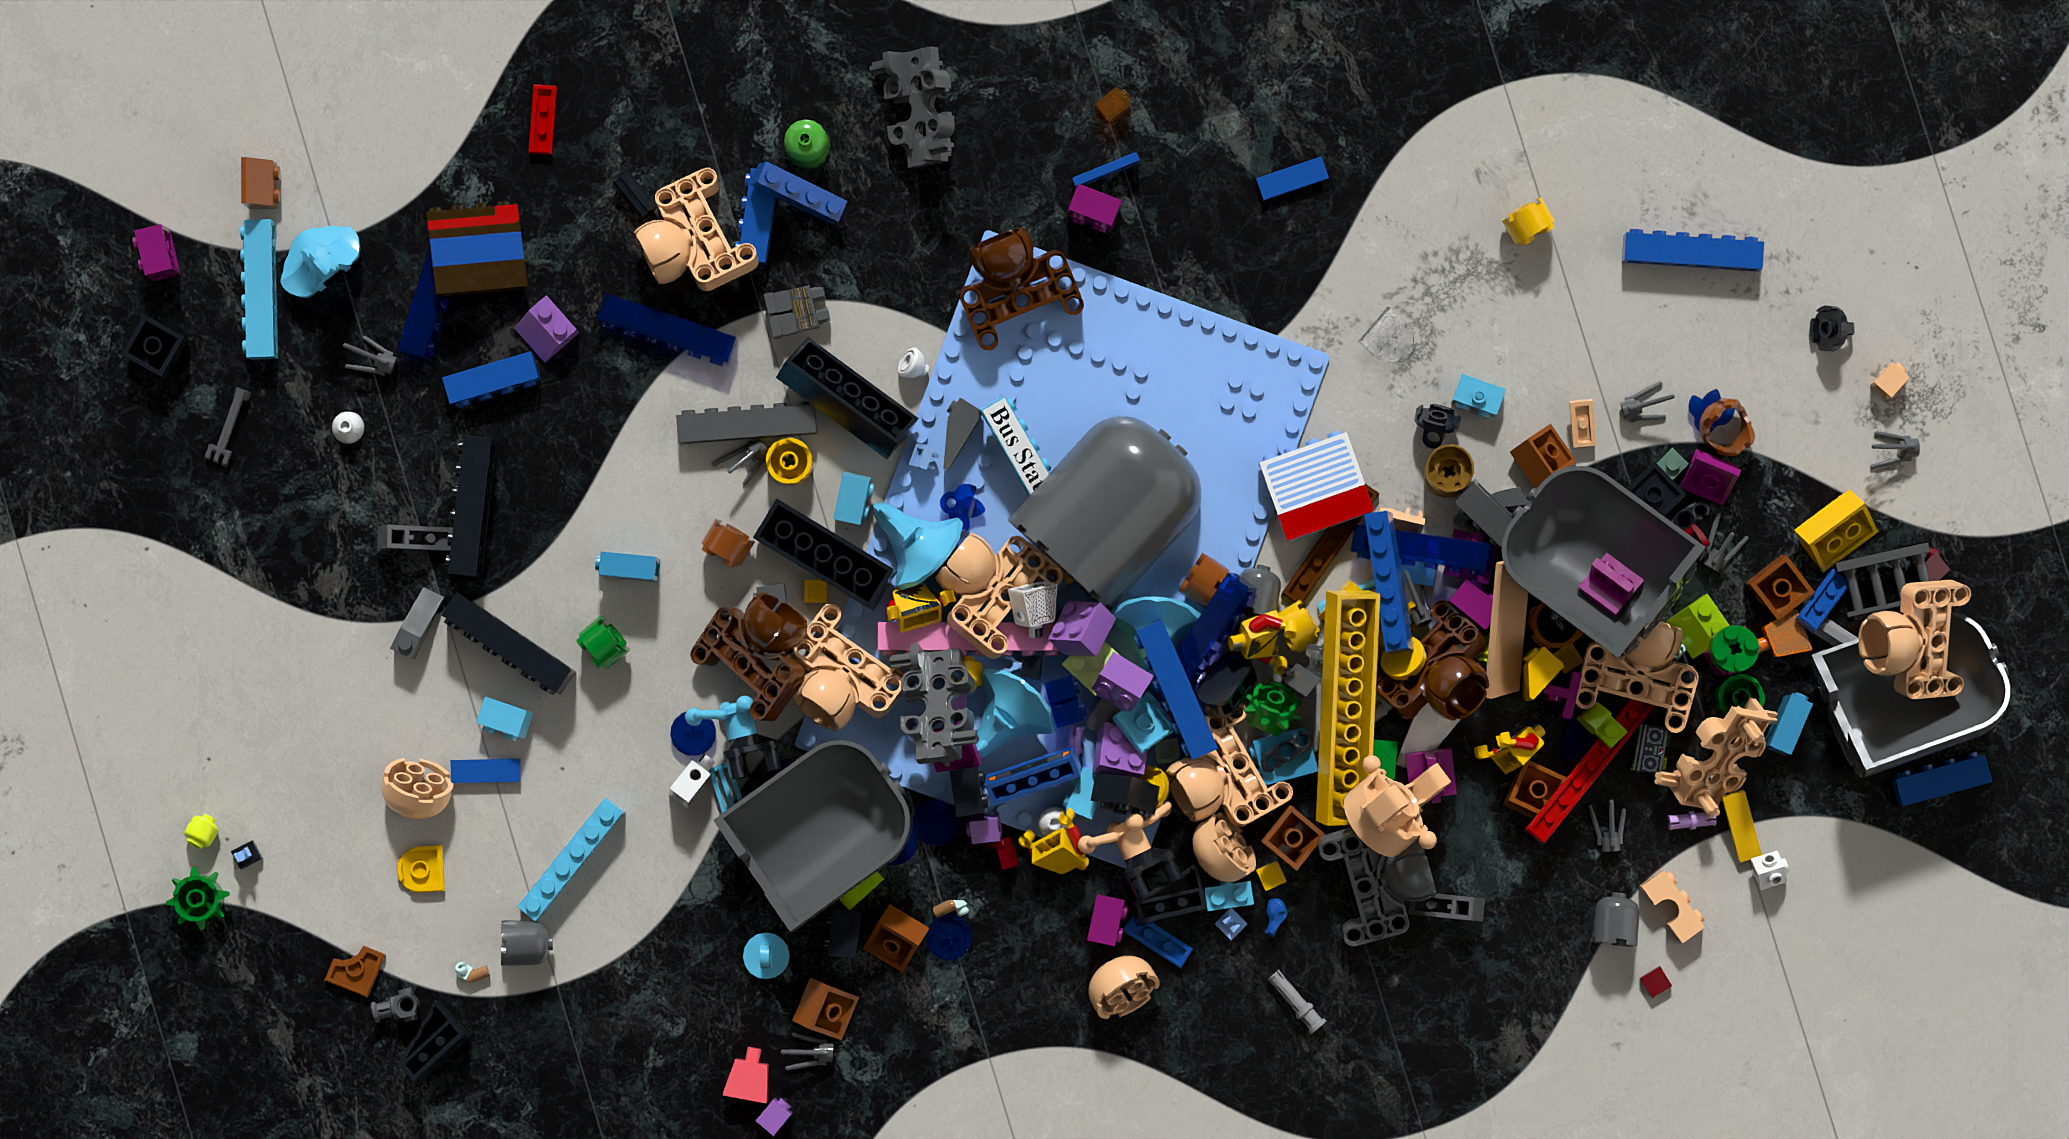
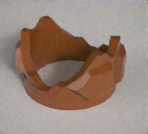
(1713, 413)
(1538, 639)

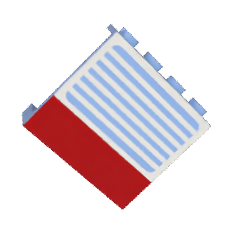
(1316, 485)

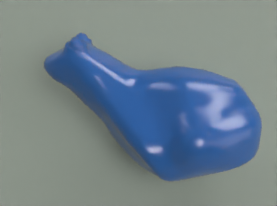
(1276, 913)

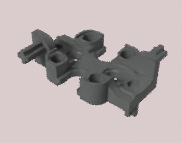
(902, 87)
(927, 670)

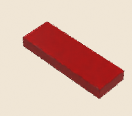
(542, 119)

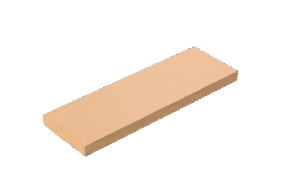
(1506, 634)

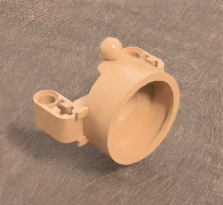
(1388, 812)

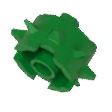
(1272, 708)
(185, 902)

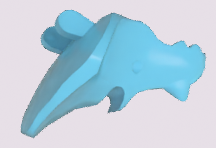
(317, 257)
(917, 543)
(1142, 611)
(1010, 711)

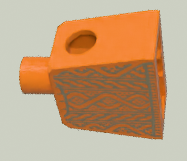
(1784, 636)

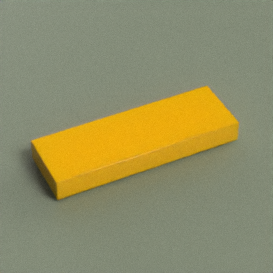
(1741, 825)

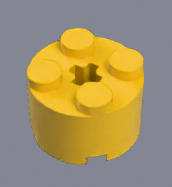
(1528, 221)
(785, 449)
(1306, 626)

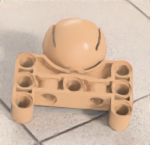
(679, 244)
(973, 572)
(1915, 640)
(1655, 661)
(835, 683)
(1213, 781)

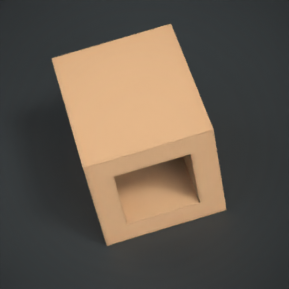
(1890, 380)

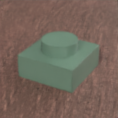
(1672, 463)
(1166, 751)

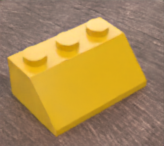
(1836, 530)
(1538, 671)

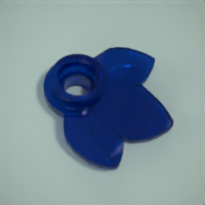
(1698, 406)
(966, 504)

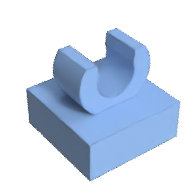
(921, 457)
(1230, 923)

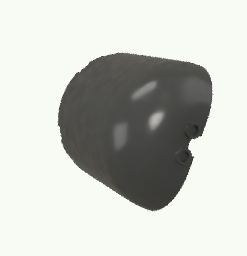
(1112, 506)
(1581, 518)
(1888, 729)
(819, 828)

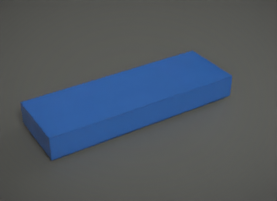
(1106, 170)
(1292, 178)
(1822, 601)
(485, 770)
(1159, 941)

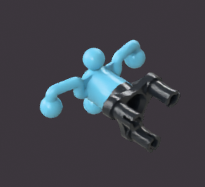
(741, 735)

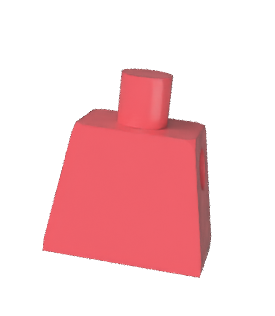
(749, 1078)

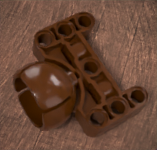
(1008, 262)
(760, 640)
(1446, 673)

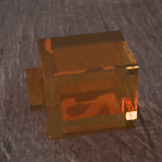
(1113, 104)

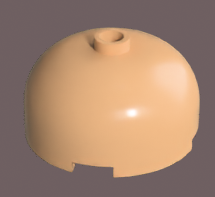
(409, 796)
(1222, 849)
(1115, 976)

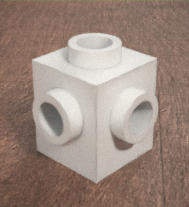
(1769, 870)

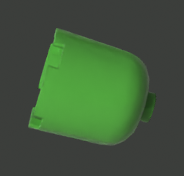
(810, 153)

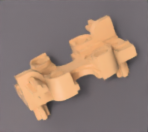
(1691, 780)

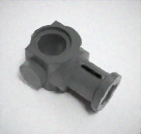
(396, 1008)

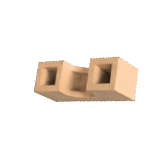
(1686, 921)

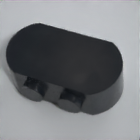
(1226, 685)

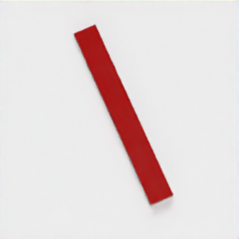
(1585, 773)

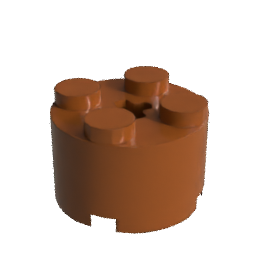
(727, 543)
(1203, 580)

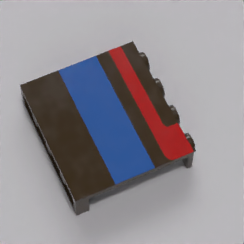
(476, 249)

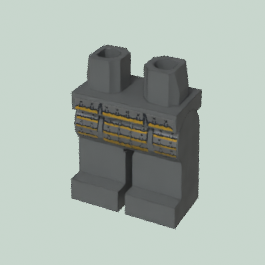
(802, 308)

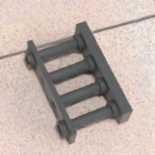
(1872, 564)

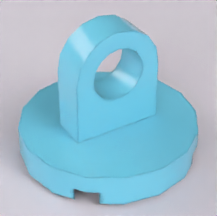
(766, 955)

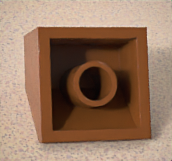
(259, 183)
(1542, 455)
(1779, 587)
(1532, 789)
(1292, 838)
(896, 938)
(825, 1009)

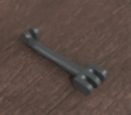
(220, 449)

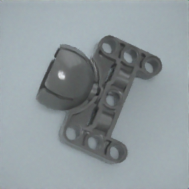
(1402, 879)

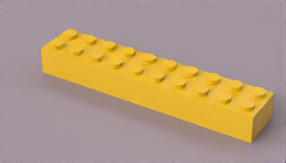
(1346, 698)

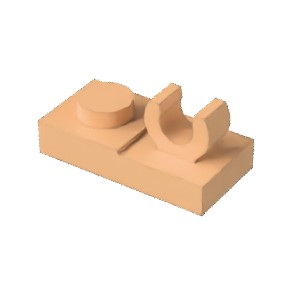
(1582, 423)
(1407, 522)

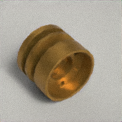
(1442, 459)

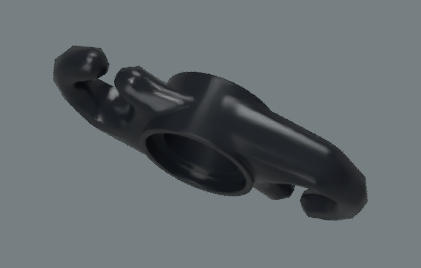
(1690, 511)
(1275, 751)

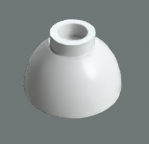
(912, 364)
(348, 427)
(1049, 821)

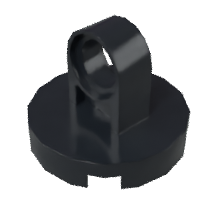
(1830, 328)
(1437, 420)

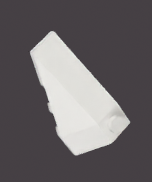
(1425, 733)

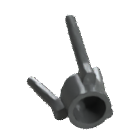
(384, 362)
(1632, 408)
(1907, 447)
(755, 451)
(1715, 559)
(1420, 614)
(1611, 840)
(822, 1052)

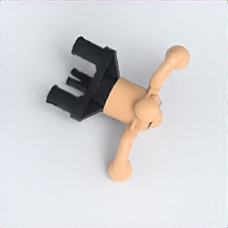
(1136, 848)

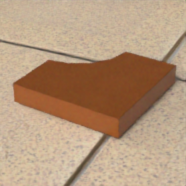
(358, 972)

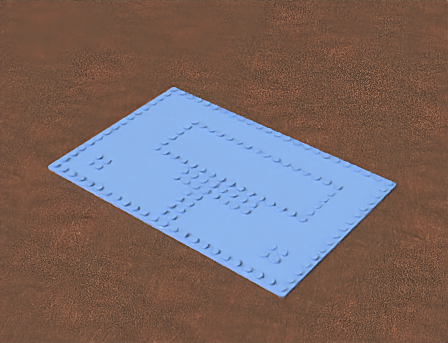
(1129, 353)

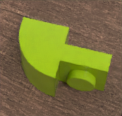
(1602, 724)

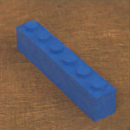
(1693, 251)
(1389, 582)
(1176, 689)

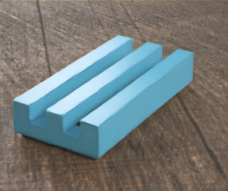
(717, 789)

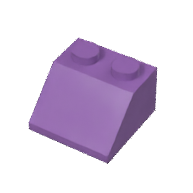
(546, 329)

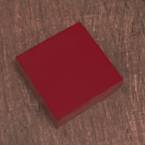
(1655, 981)

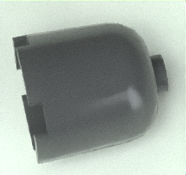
(1268, 590)
(1616, 921)
(525, 943)

